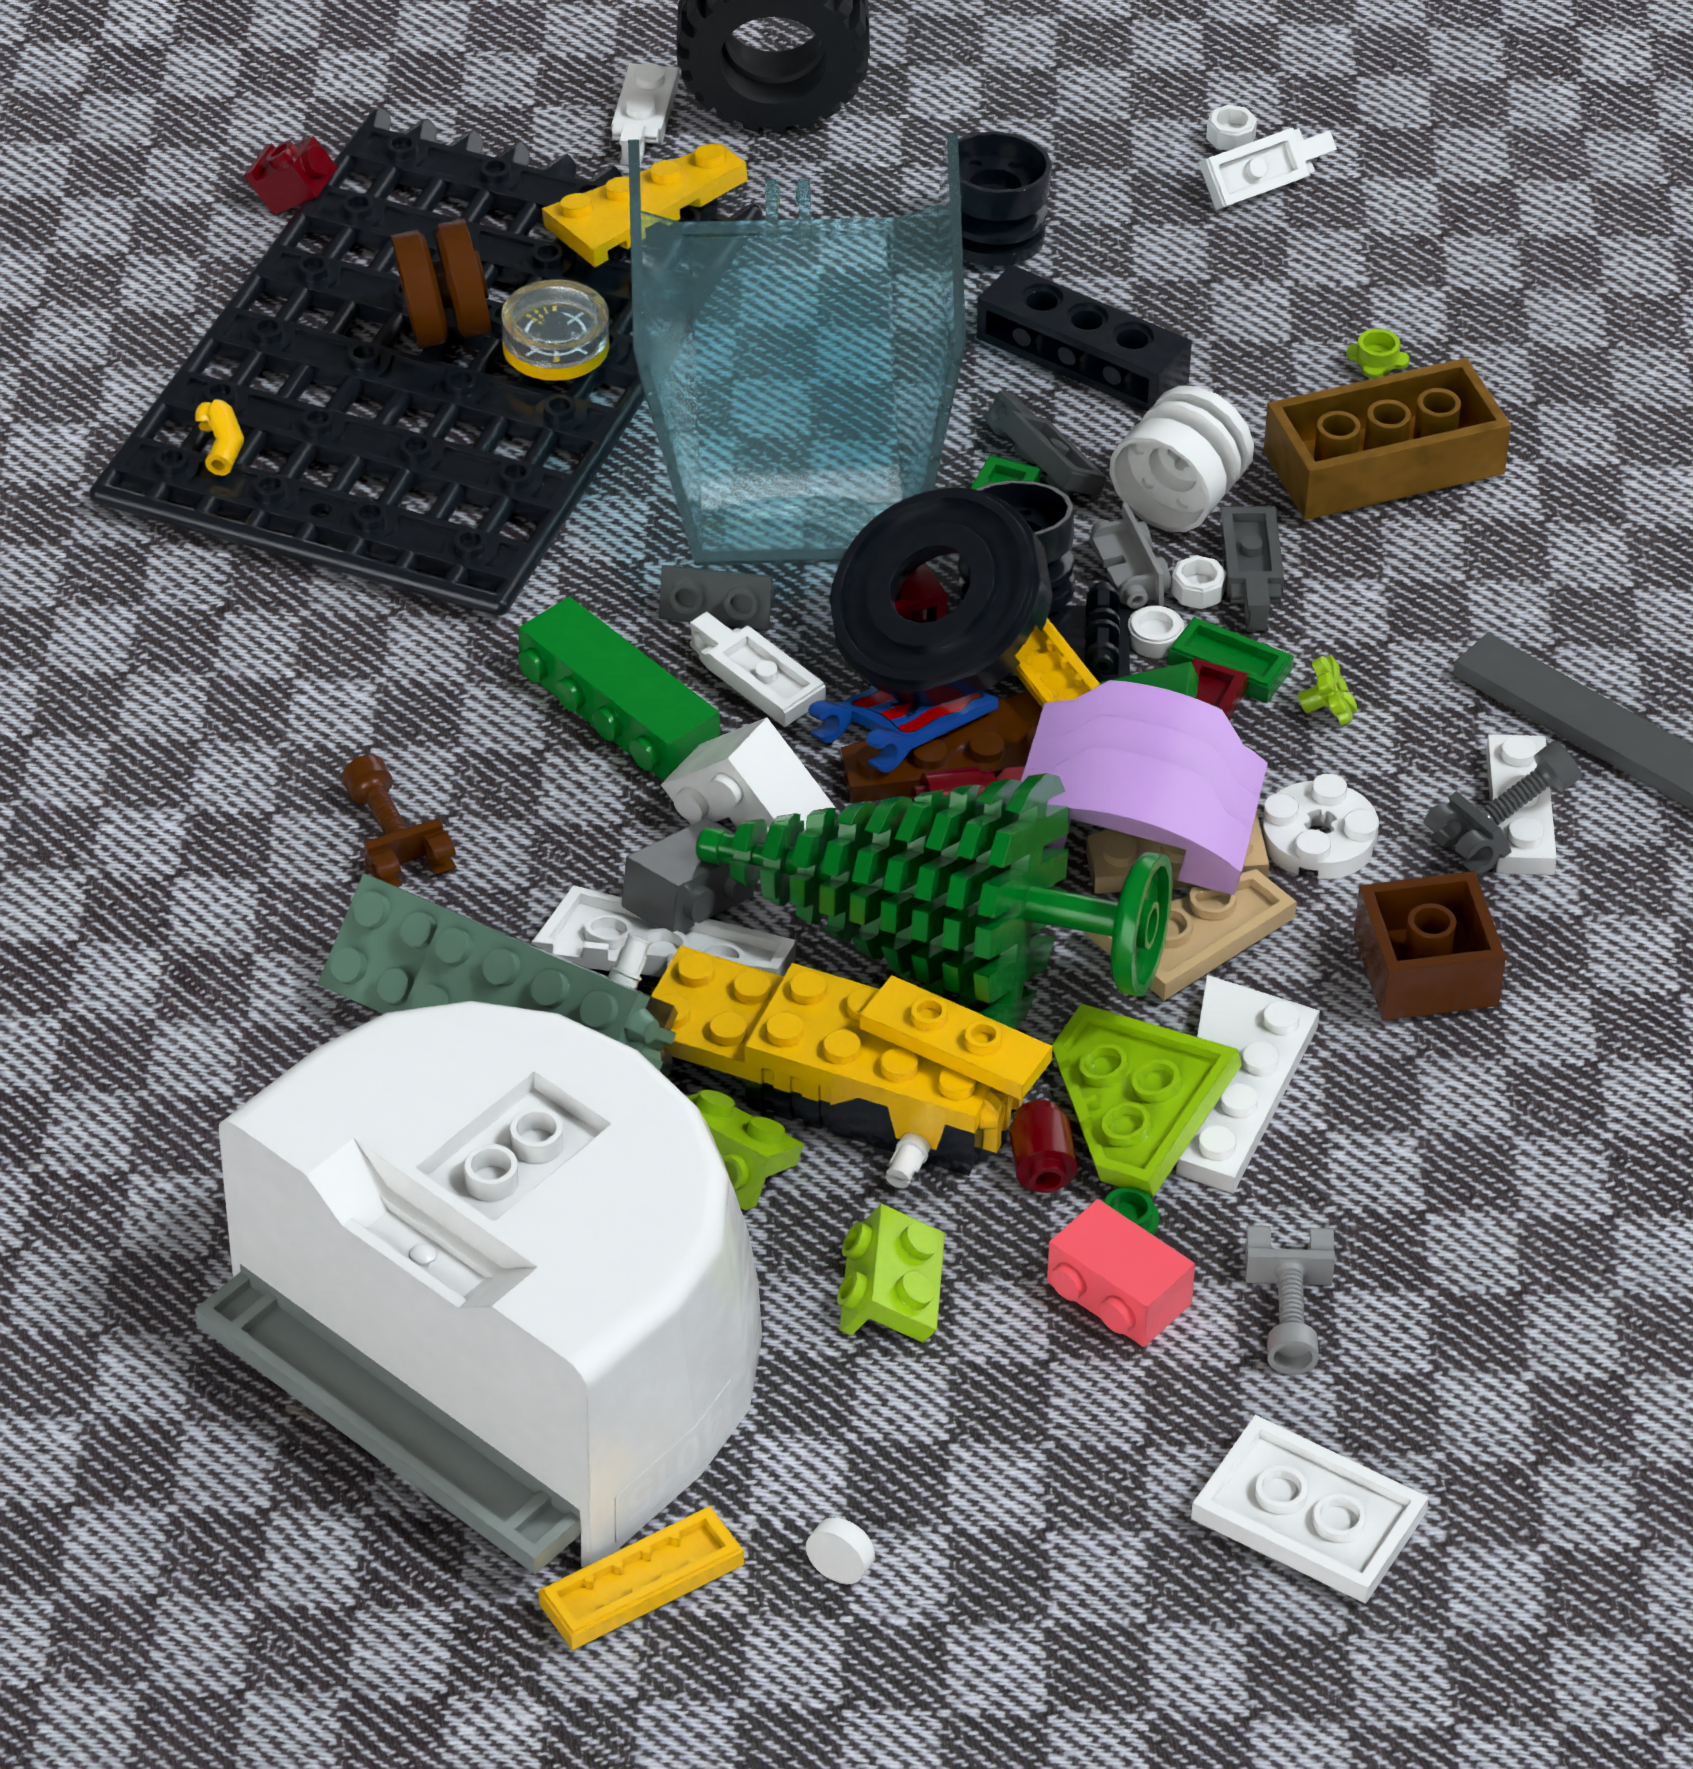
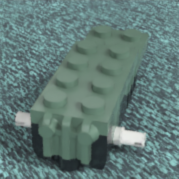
(418, 954)

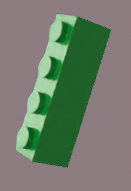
(615, 687)

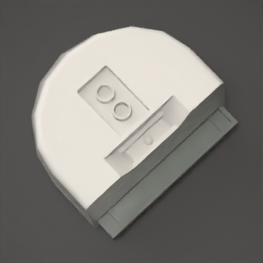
(495, 1268)

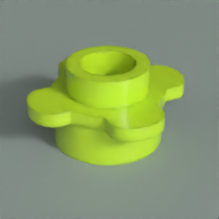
(1378, 353)

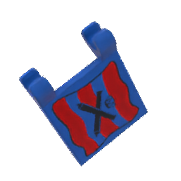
(895, 724)

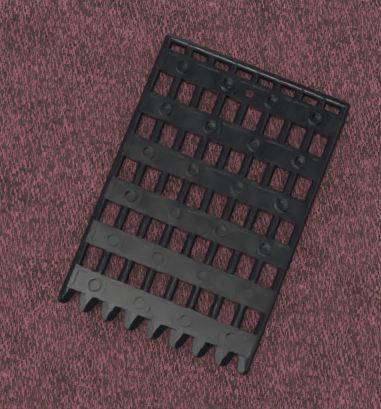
(399, 378)

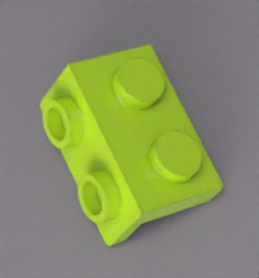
(748, 1144)
(892, 1274)

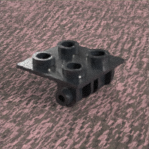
(1097, 632)

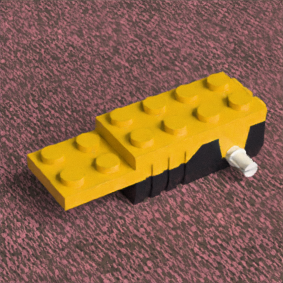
(810, 1061)

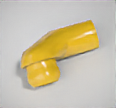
(228, 436)

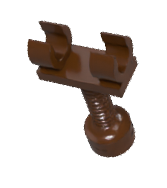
(369, 783)

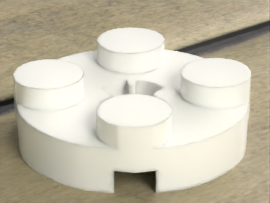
(1320, 803)

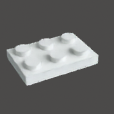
(1310, 1508)

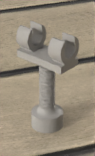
(1292, 1344)

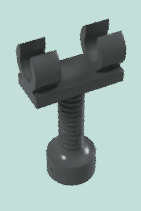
(1554, 769)

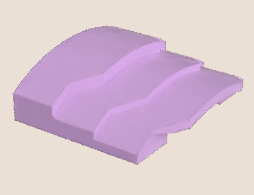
(1154, 771)

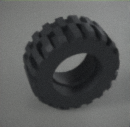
(773, 86)

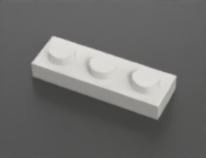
(1531, 827)

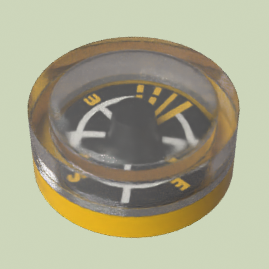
(555, 329)

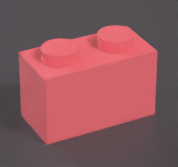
(1120, 1273)

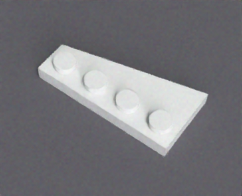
(1270, 1043)

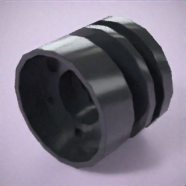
(1002, 197)
(1052, 520)

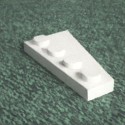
(594, 926)

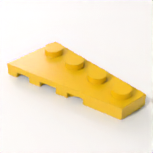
(601, 217)

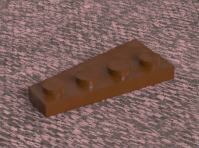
(990, 742)

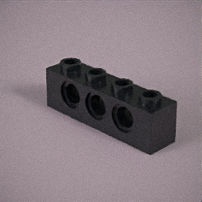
(1082, 338)

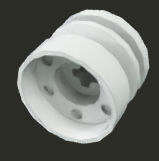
(1181, 458)

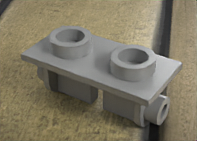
(1131, 565)

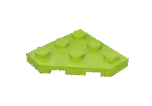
(1139, 1091)

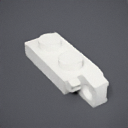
(644, 106)
(1262, 165)
(756, 669)

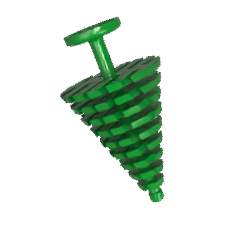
(951, 888)

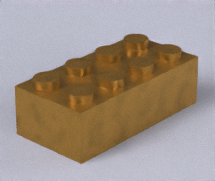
(1386, 438)

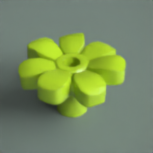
(1329, 691)

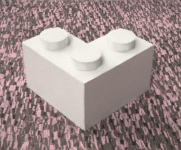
(744, 778)

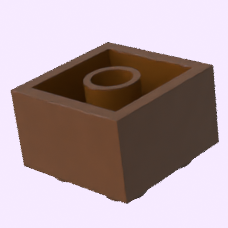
(1429, 945)

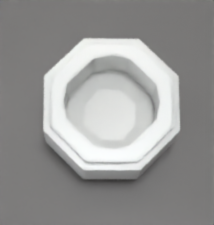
(1231, 127)
(1198, 582)

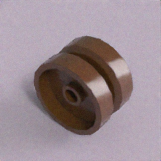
(442, 283)

